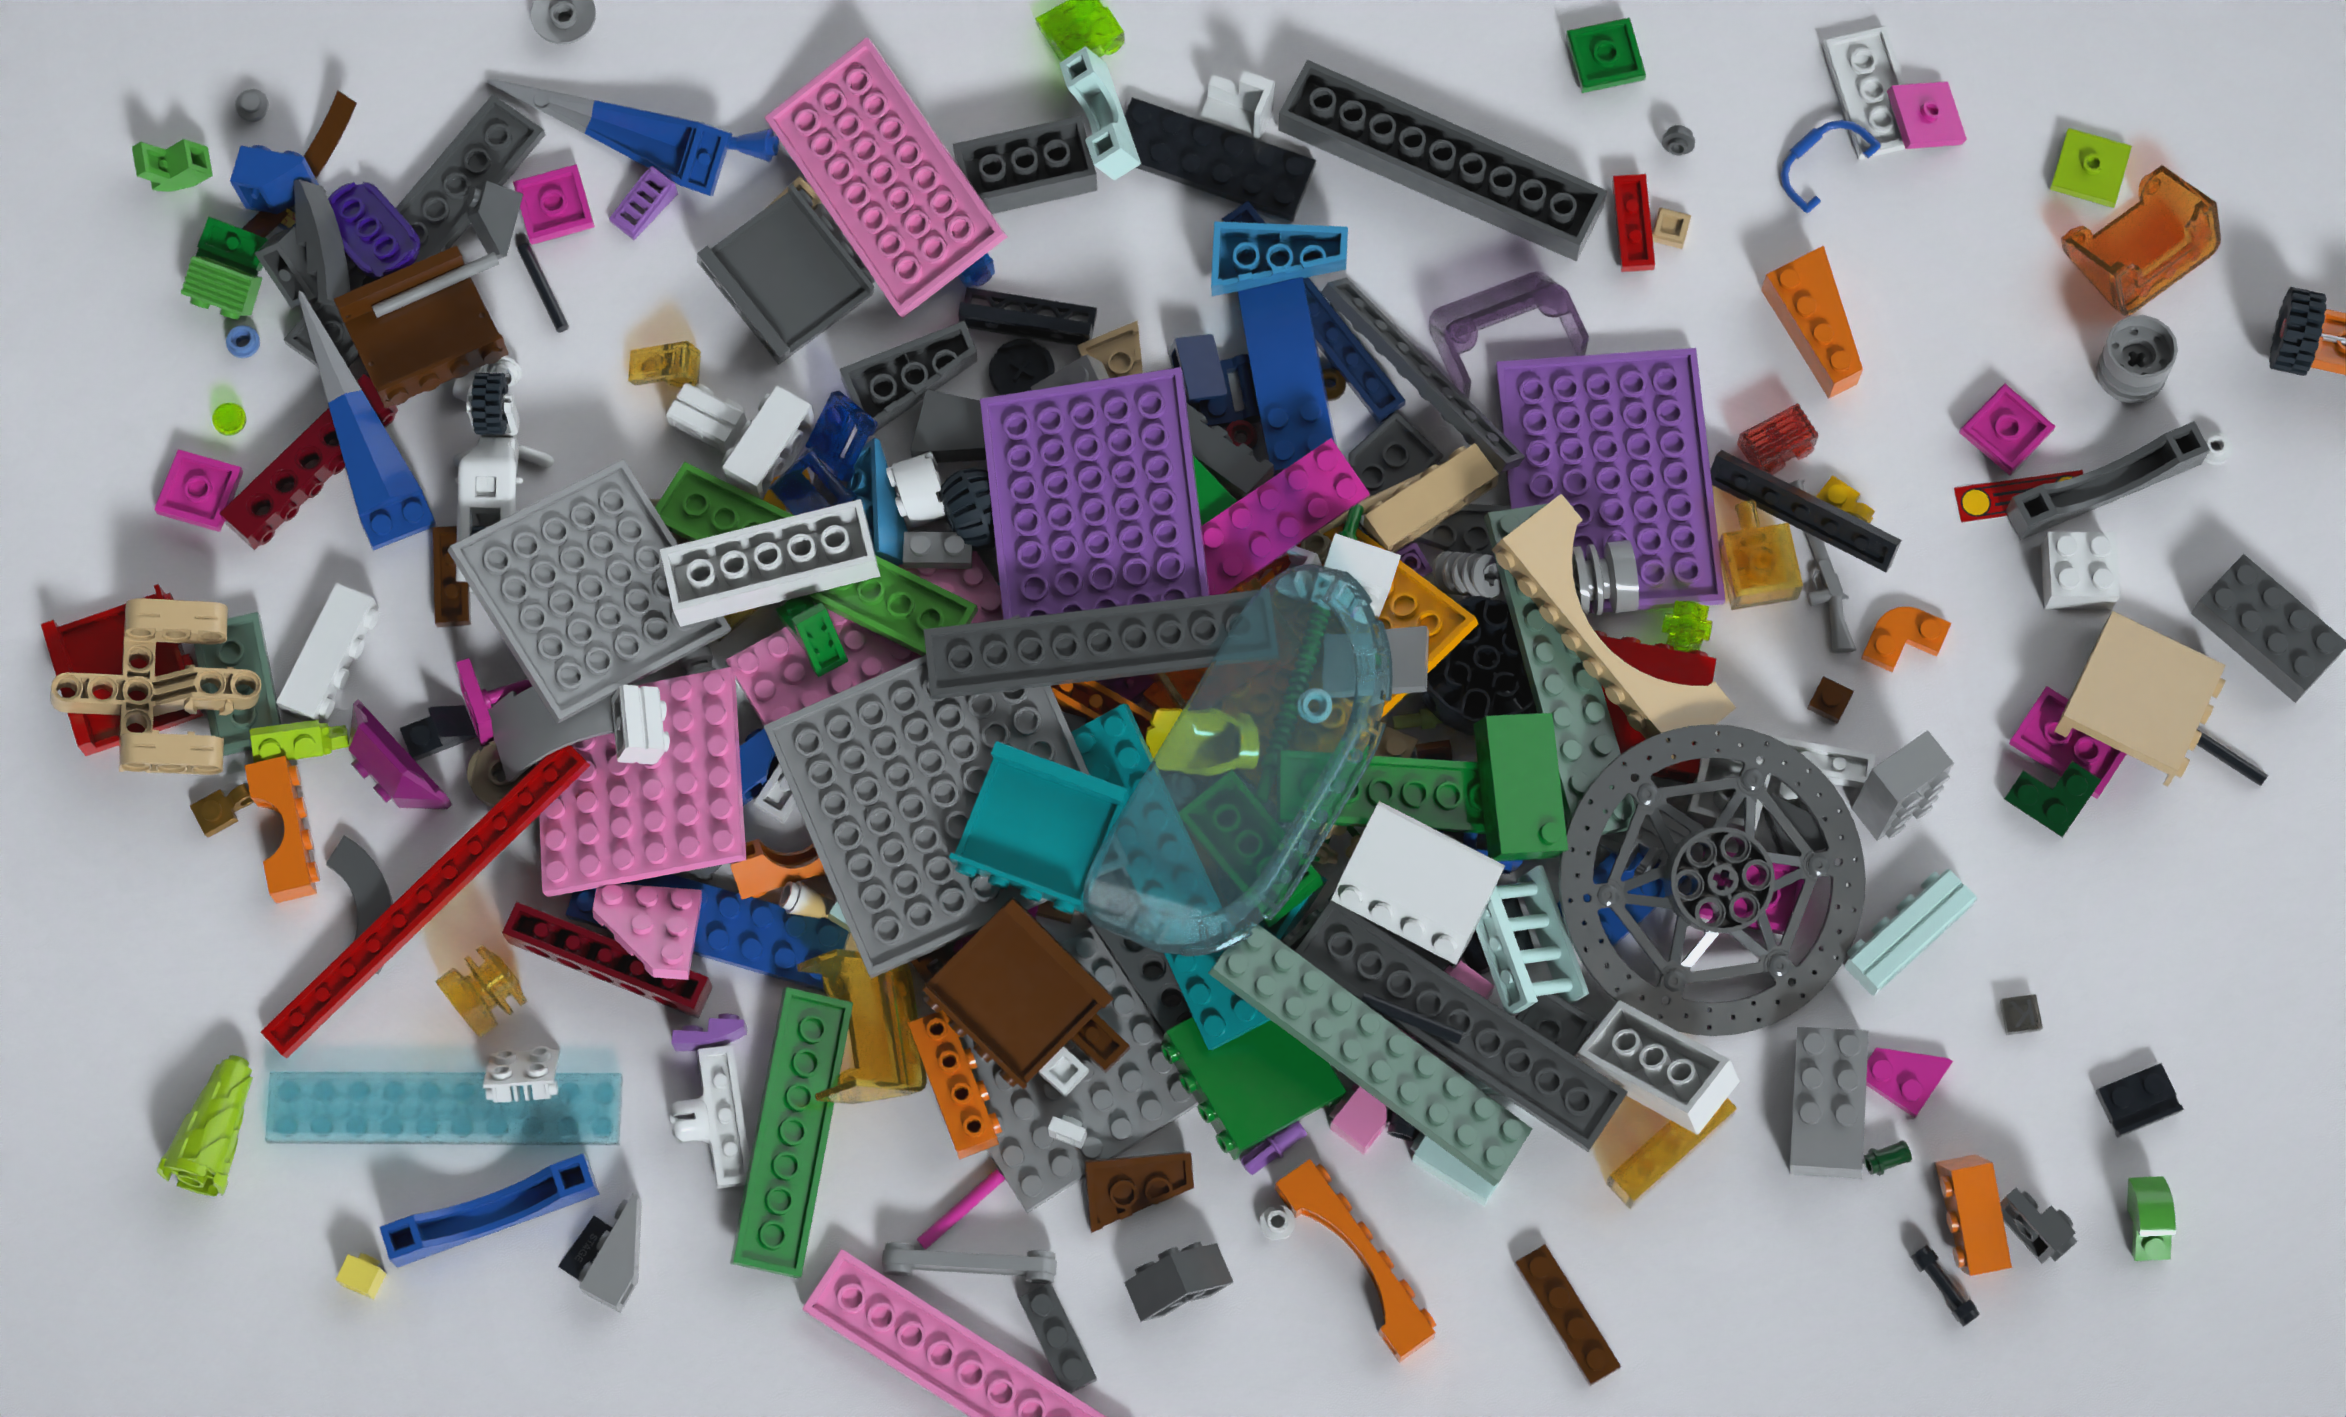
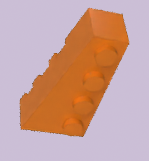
(1815, 319)

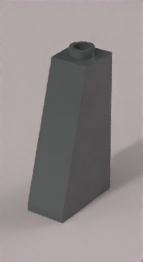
(949, 428)

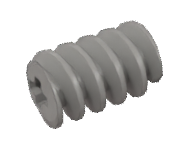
(1467, 574)

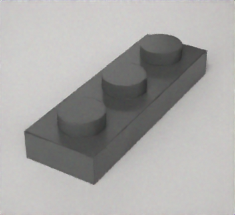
(1057, 1338)

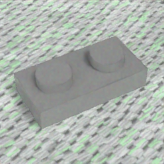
(936, 551)

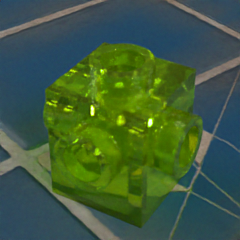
(1687, 625)

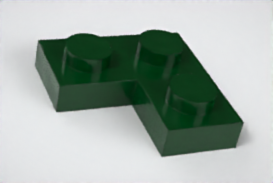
(2056, 806)

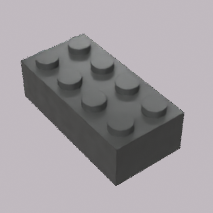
(1029, 164)
(2269, 628)

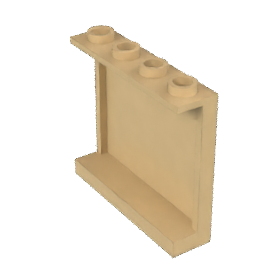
(2143, 695)

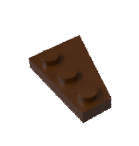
(1133, 1183)

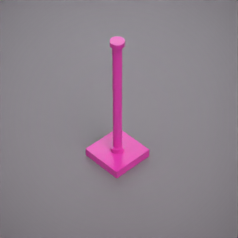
(480, 700)

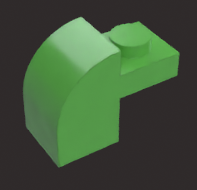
(172, 168)
(2153, 1218)

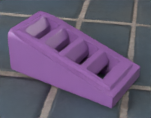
(635, 196)

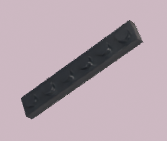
(1804, 511)

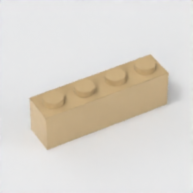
(1430, 499)

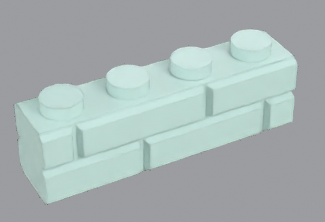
(1910, 931)

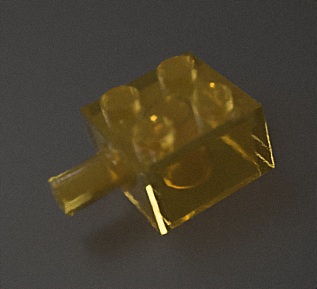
(1759, 561)

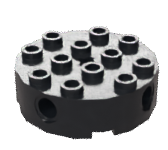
(1482, 672)

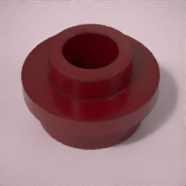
(1245, 427)

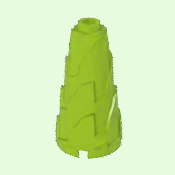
(209, 1133)

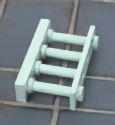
(1509, 962)

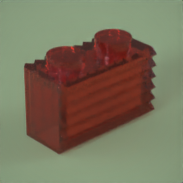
(1779, 440)

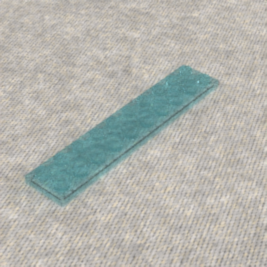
(438, 1110)

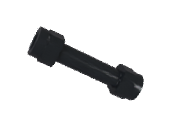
(1926, 1260)

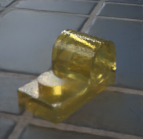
(670, 363)

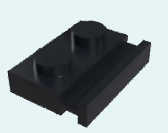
(2139, 1100)

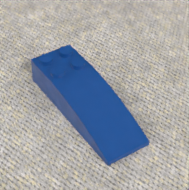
(1286, 371)

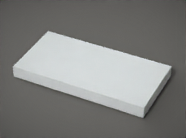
(1862, 72)

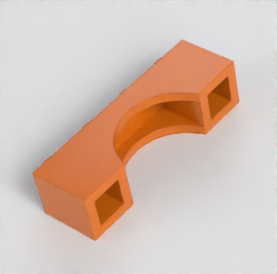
(289, 869)
(771, 869)

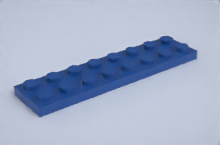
(743, 931)

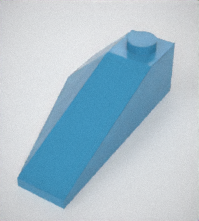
(878, 500)

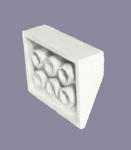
(1418, 883)

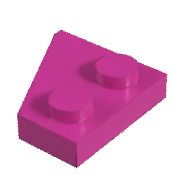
(1905, 1077)

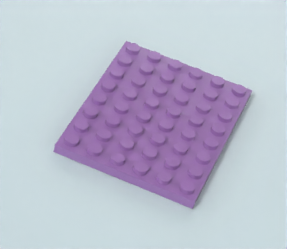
(1628, 456)
(1094, 495)

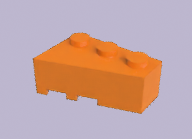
(1974, 1214)

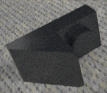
(440, 731)

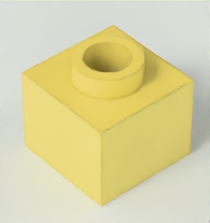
(361, 1275)

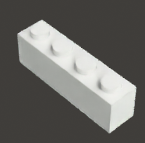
(328, 654)

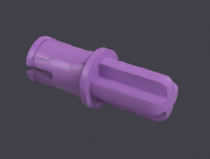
(1272, 1147)

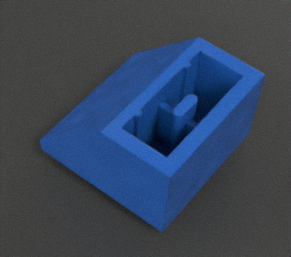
(267, 178)

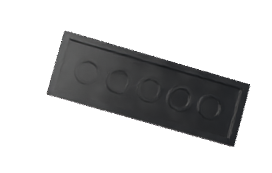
(1218, 160)

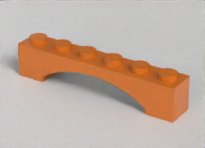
(1309, 1194)

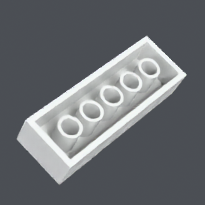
(769, 563)

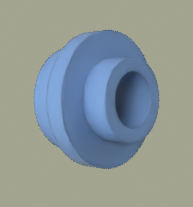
(240, 333)

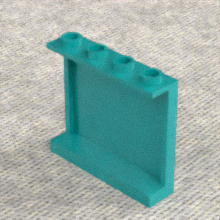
(1038, 827)

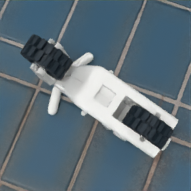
(490, 469)

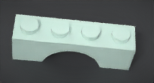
(1092, 86)

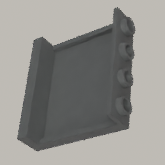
(787, 274)

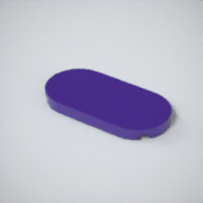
(373, 230)

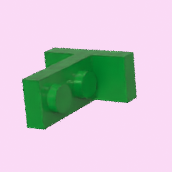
(814, 632)

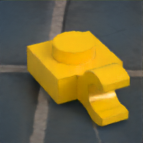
(1845, 498)

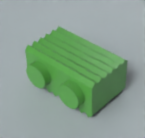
(222, 286)

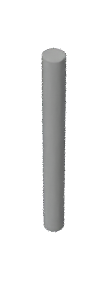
(435, 285)

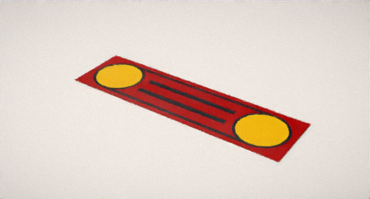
(1993, 498)

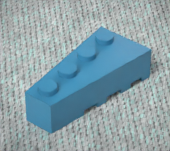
(1272, 253)

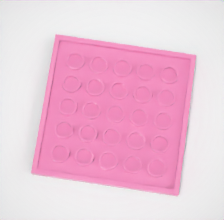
(655, 818)

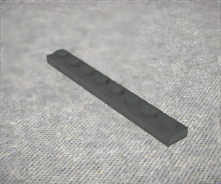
(1422, 374)

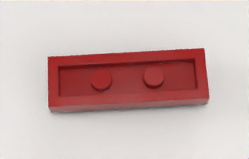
(1633, 223)

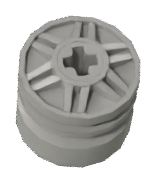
(2137, 359)
(1606, 578)

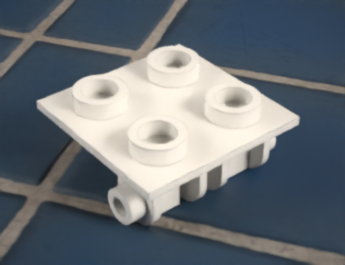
(523, 1068)

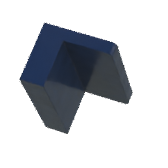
(1200, 367)

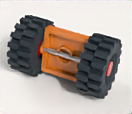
(2308, 335)

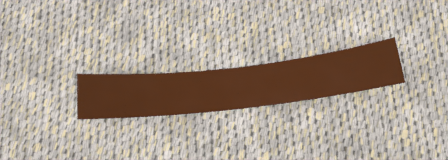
(316, 156)

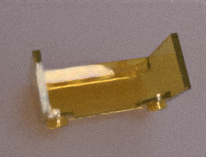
(879, 1030)

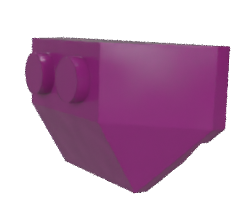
(390, 765)

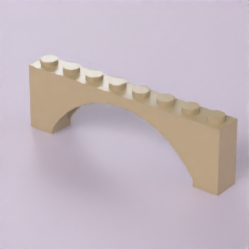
(1541, 562)

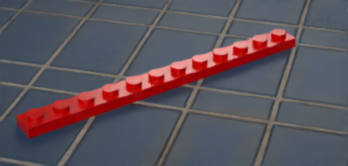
(424, 900)

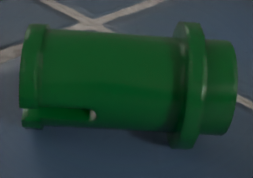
(1886, 1158)

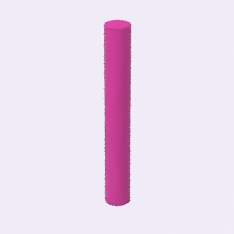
(960, 1209)

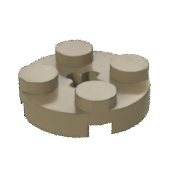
(481, 778)

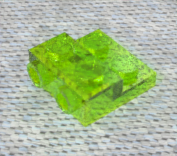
(1081, 25)

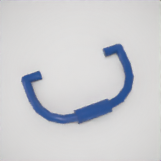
(1808, 142)

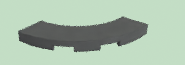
(364, 881)

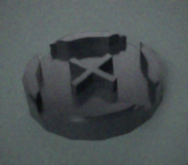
(1019, 366)

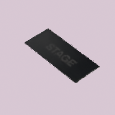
(585, 1247)

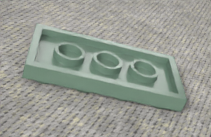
(247, 651)

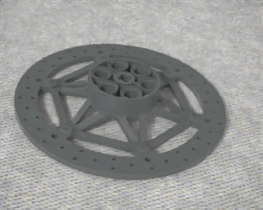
(1715, 861)

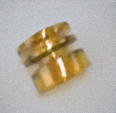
(481, 990)

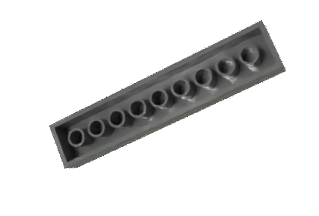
(1442, 160)

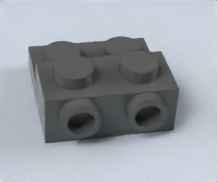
(2044, 1233)

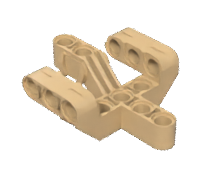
(150, 751)

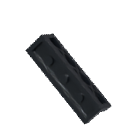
(1027, 323)

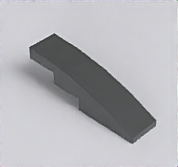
(323, 242)

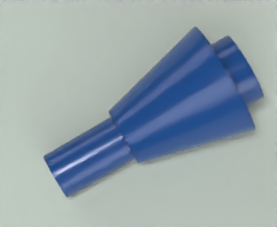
(756, 144)

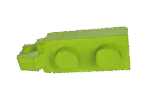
(297, 740)

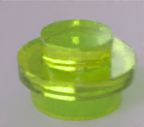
(229, 419)

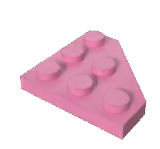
(652, 924)

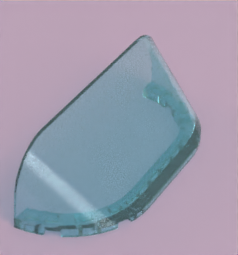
(1249, 770)

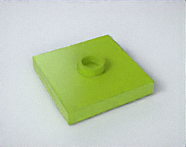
(2091, 167)

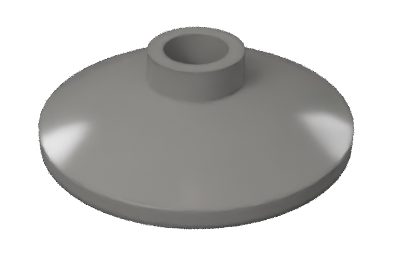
(547, 16)

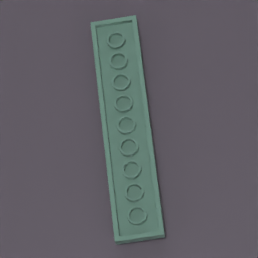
(1561, 687)
(1372, 1053)

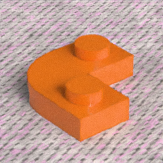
(1901, 627)

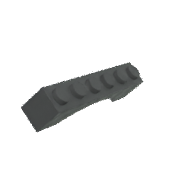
(2067, 499)

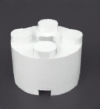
(917, 490)

